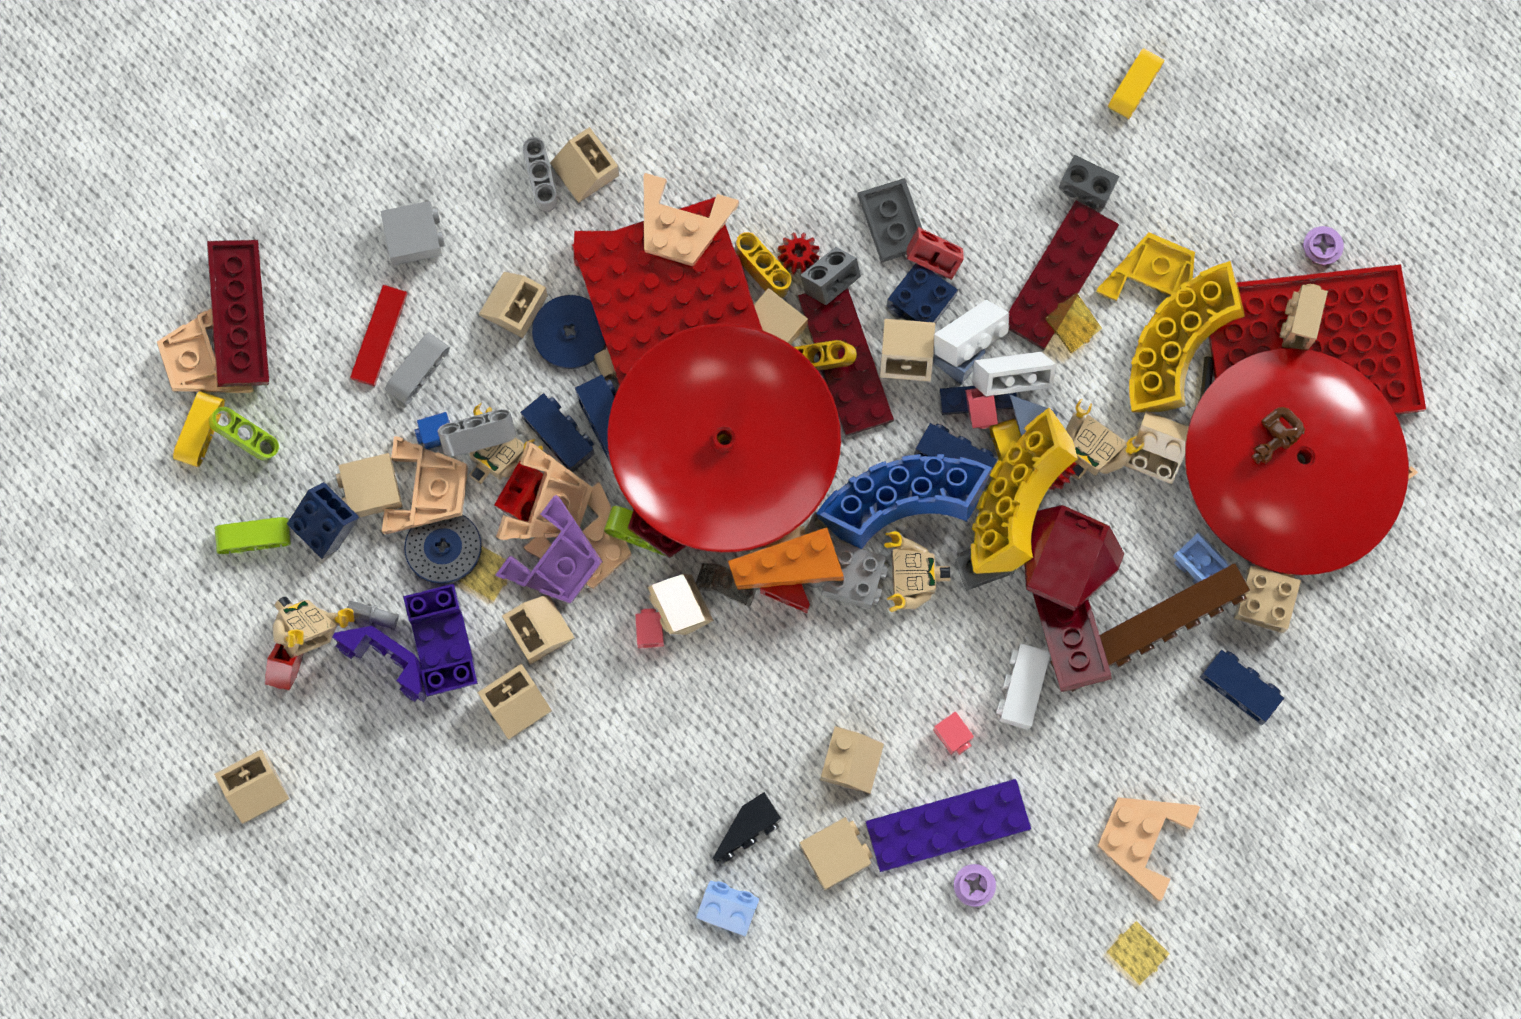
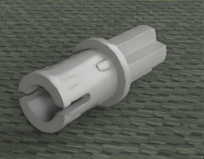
(374, 615)

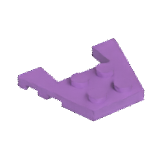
(565, 564)

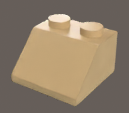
(852, 760)

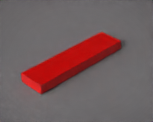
(379, 335)

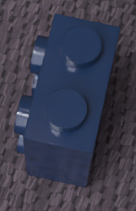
(921, 296)
(322, 520)

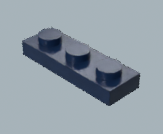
(954, 400)

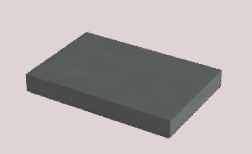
(890, 218)

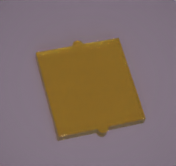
(1073, 323)
(484, 578)
(1138, 952)

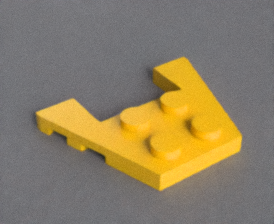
(1154, 264)

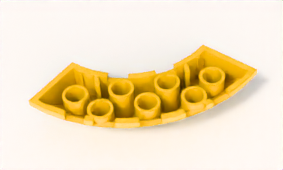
(1177, 333)
(1016, 492)

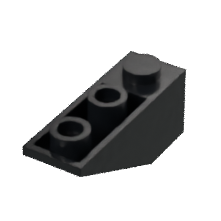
(751, 821)

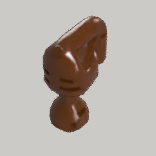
(1281, 435)

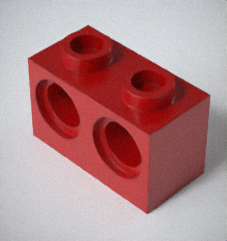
(935, 253)
(520, 492)

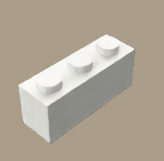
(971, 333)
(1013, 373)
(1023, 686)

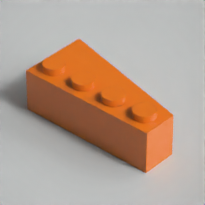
(792, 562)

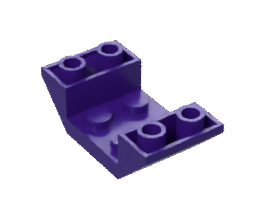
(358, 640)
(441, 640)

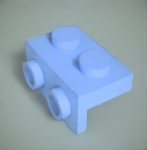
(1199, 559)
(727, 907)

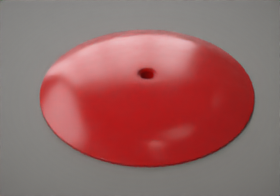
(732, 385)
(1287, 511)

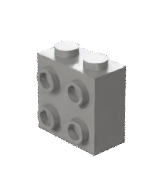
(412, 233)
(861, 576)

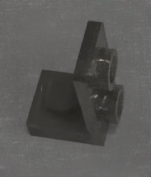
(720, 579)

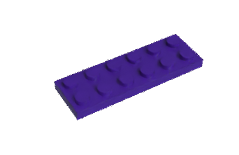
(948, 825)

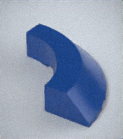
(903, 490)

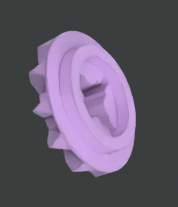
(1331, 238)
(971, 873)

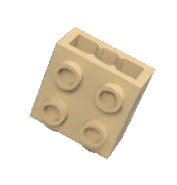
(779, 317)
(1304, 317)
(370, 485)
(1269, 599)
(836, 853)

